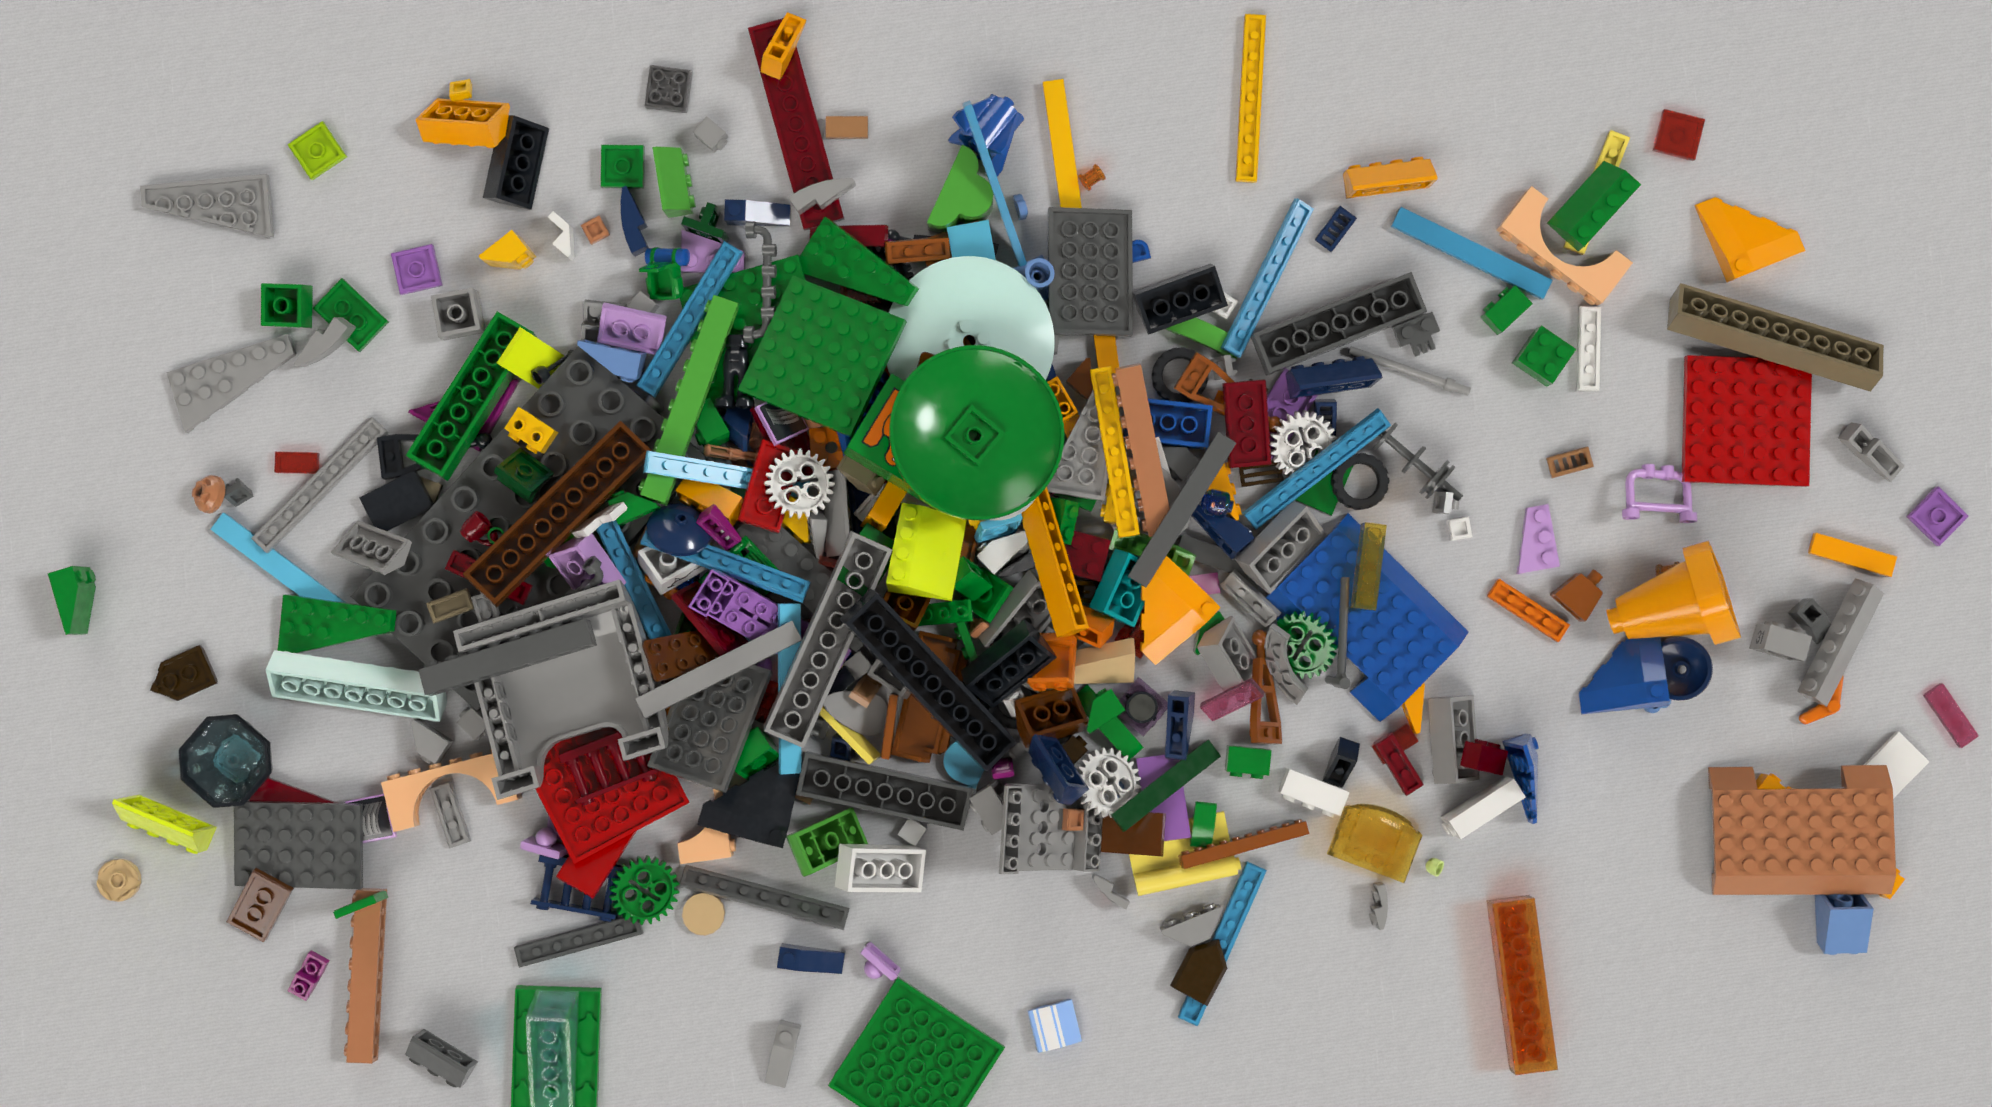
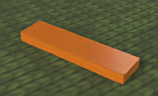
(1528, 610)

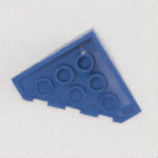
(1629, 679)
(1524, 767)

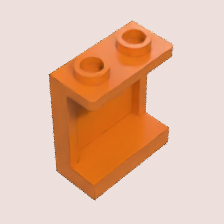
(1061, 671)

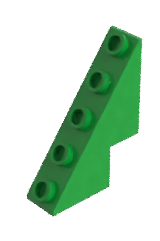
(947, 613)

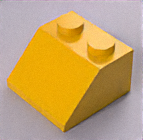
(509, 253)

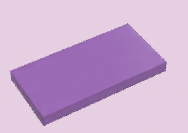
(1280, 404)
(1175, 806)

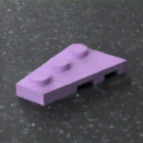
(702, 253)
(1538, 541)

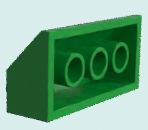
(1593, 204)

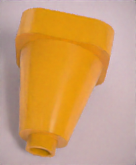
(1679, 602)

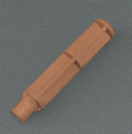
(729, 454)

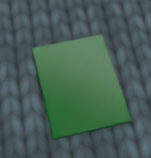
(1321, 495)

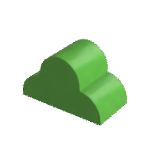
(964, 195)
(818, 843)

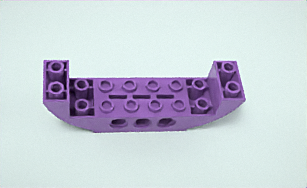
(738, 606)

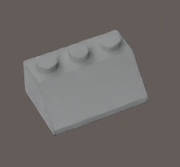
(1227, 653)

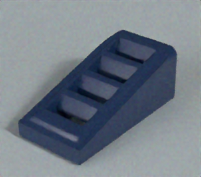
(1340, 210)
(1333, 412)

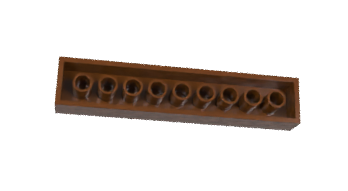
(557, 514)

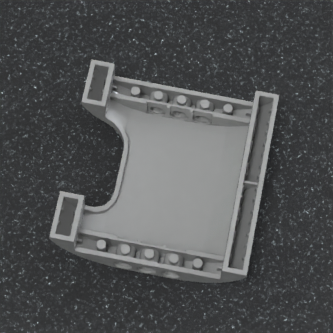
(569, 694)

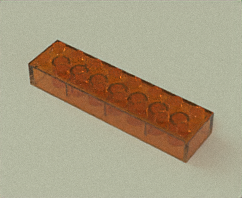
(1522, 985)

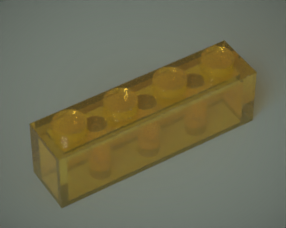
(1368, 566)

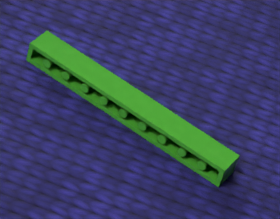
(691, 392)

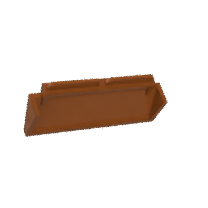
(916, 731)

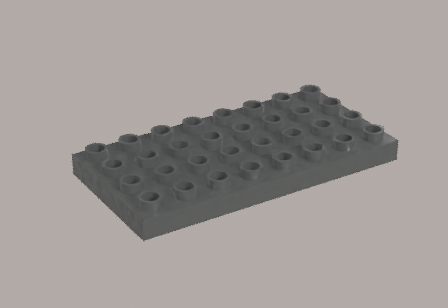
(582, 405)

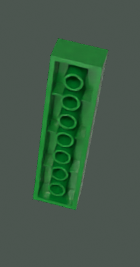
(466, 401)

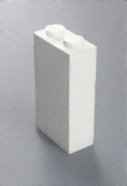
(1482, 807)

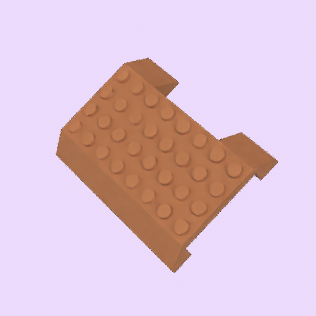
(1803, 837)

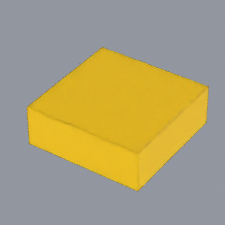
(460, 90)

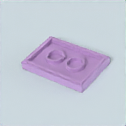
(631, 328)

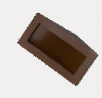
(1081, 379)

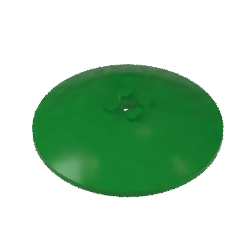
(985, 393)

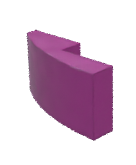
(308, 975)

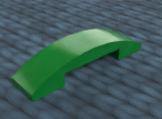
(1114, 729)

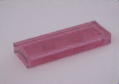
(1232, 699)
(1950, 715)

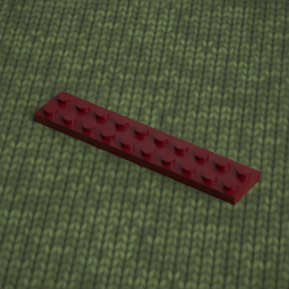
(796, 126)

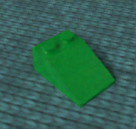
(74, 597)

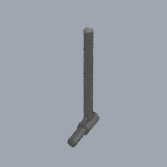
(1341, 680)

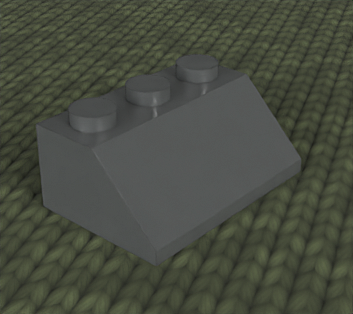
(440, 1058)

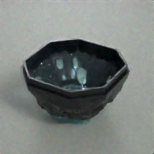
(209, 761)

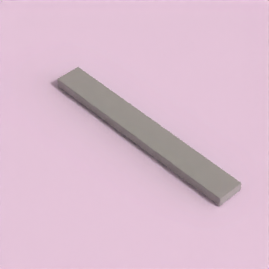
(320, 485)
(718, 669)

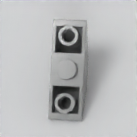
(1194, 926)

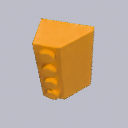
(464, 122)
(1389, 178)

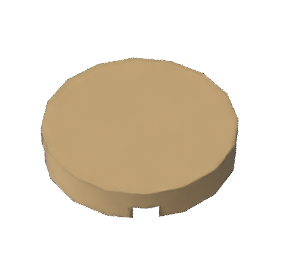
(118, 880)
(703, 914)

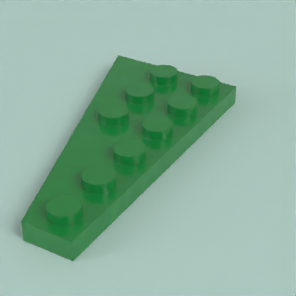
(845, 261)
(322, 623)

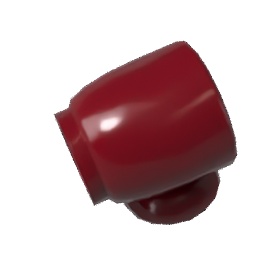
(476, 527)

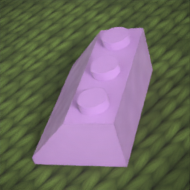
(573, 554)

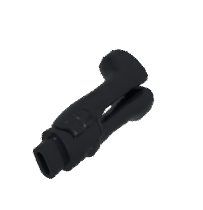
(734, 363)

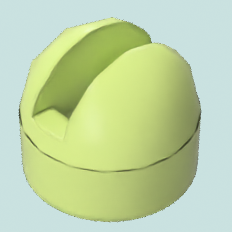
(1434, 866)

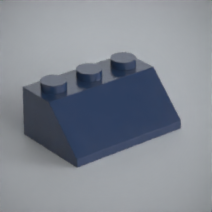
(1057, 769)

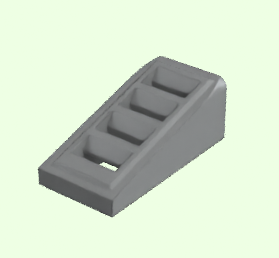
(817, 529)

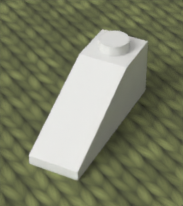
(1000, 551)

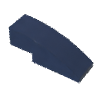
(632, 223)

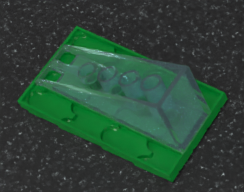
(556, 1046)

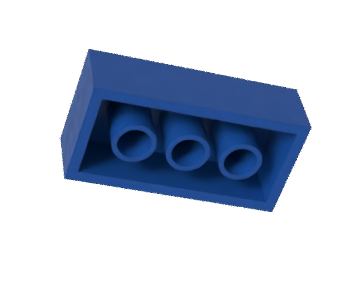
(1180, 423)

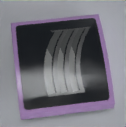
(780, 423)
(375, 818)

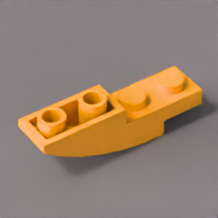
(1068, 410)

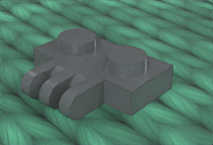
(1417, 333)

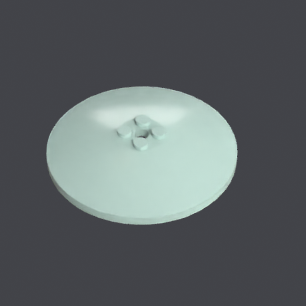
(976, 300)

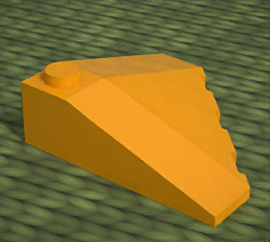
(1744, 240)
(1172, 610)

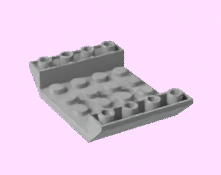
(1058, 847)

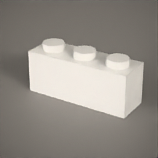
(1313, 793)

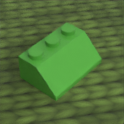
(674, 181)

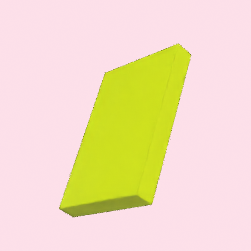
(525, 354)

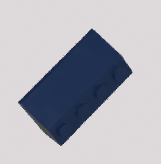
(1333, 377)

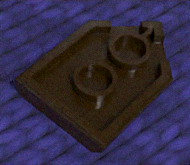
(184, 674)
(1201, 971)

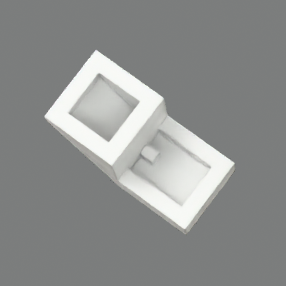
(565, 240)

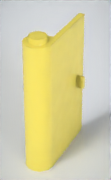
(1165, 873)

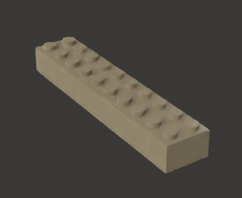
(1775, 337)

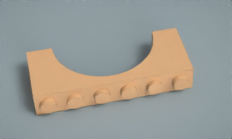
(1523, 229)
(405, 793)
(707, 844)

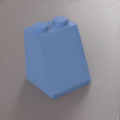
(1843, 923)

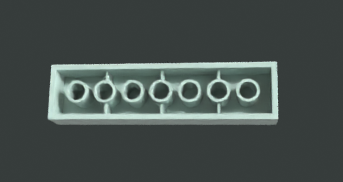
(352, 686)

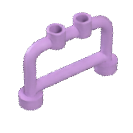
(1666, 473)

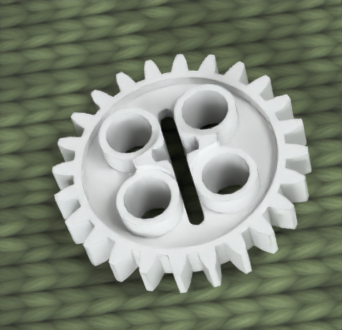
(1284, 450)
(805, 502)
(1120, 771)

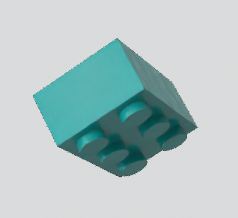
(1117, 593)

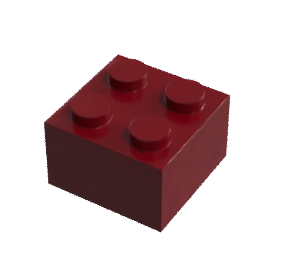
(1087, 555)

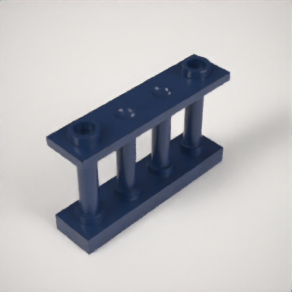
(544, 904)

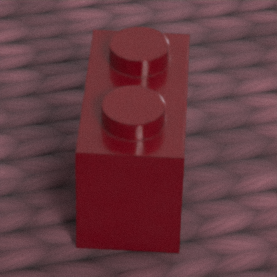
(1484, 757)

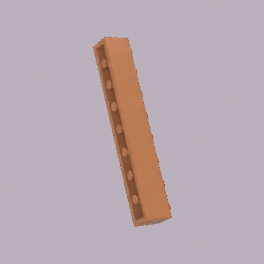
(1142, 444)
(365, 980)

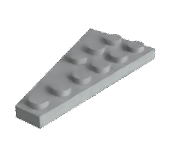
(227, 202)
(218, 381)
(1083, 464)

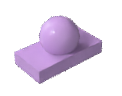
(544, 844)
(878, 963)

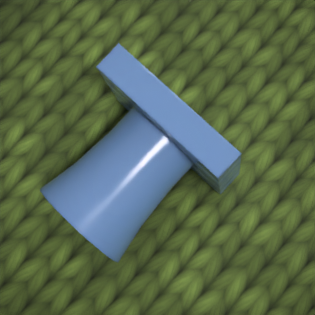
(1041, 271)

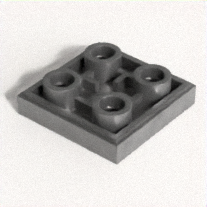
(668, 89)

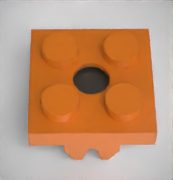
(827, 446)

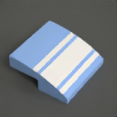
(1054, 1026)

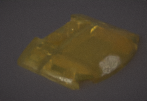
(1375, 840)

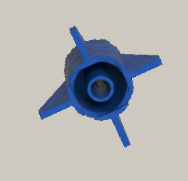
(997, 123)

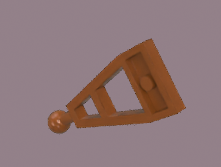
(1195, 375)
(1261, 731)

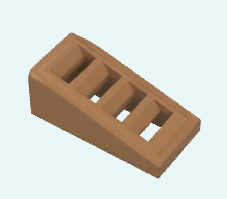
(1587, 456)

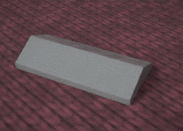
(373, 548)

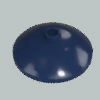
(675, 530)
(1698, 664)

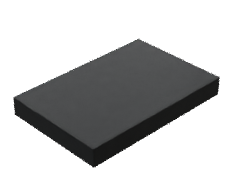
(397, 501)

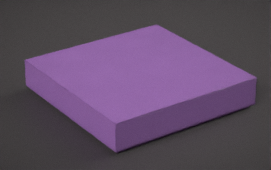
(416, 269)
(1937, 516)

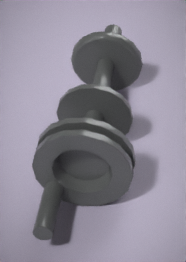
(1436, 479)

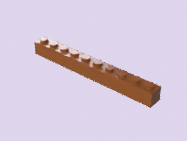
(1243, 844)

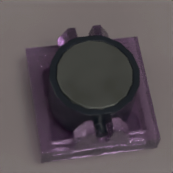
(1142, 706)

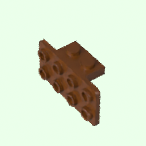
(677, 654)

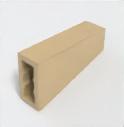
(1107, 664)

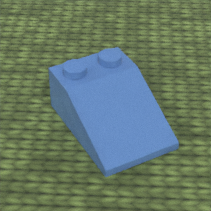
(619, 361)

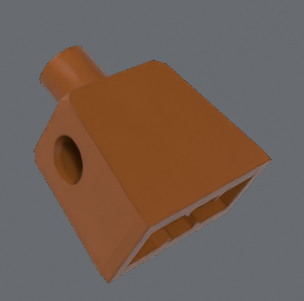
(1579, 594)

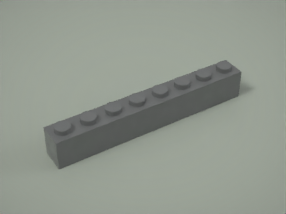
(507, 657)

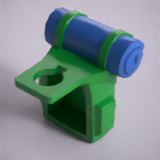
(664, 272)

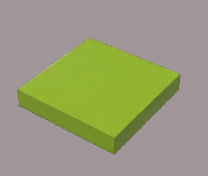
(317, 150)

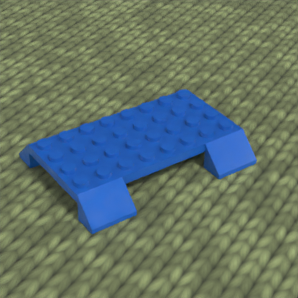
(1390, 646)

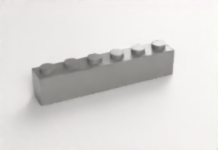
(1840, 642)

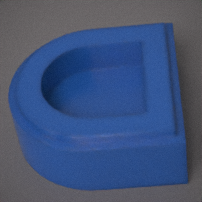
(1140, 251)

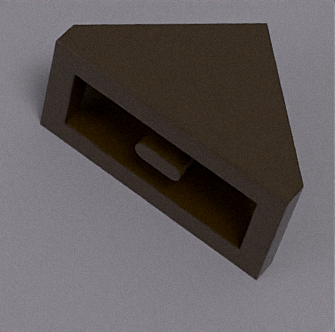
(1086, 590)

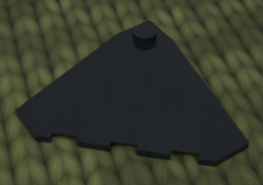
(755, 809)

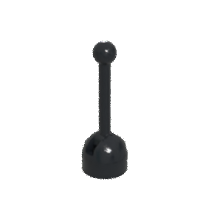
(541, 373)

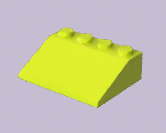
(925, 553)
(165, 822)

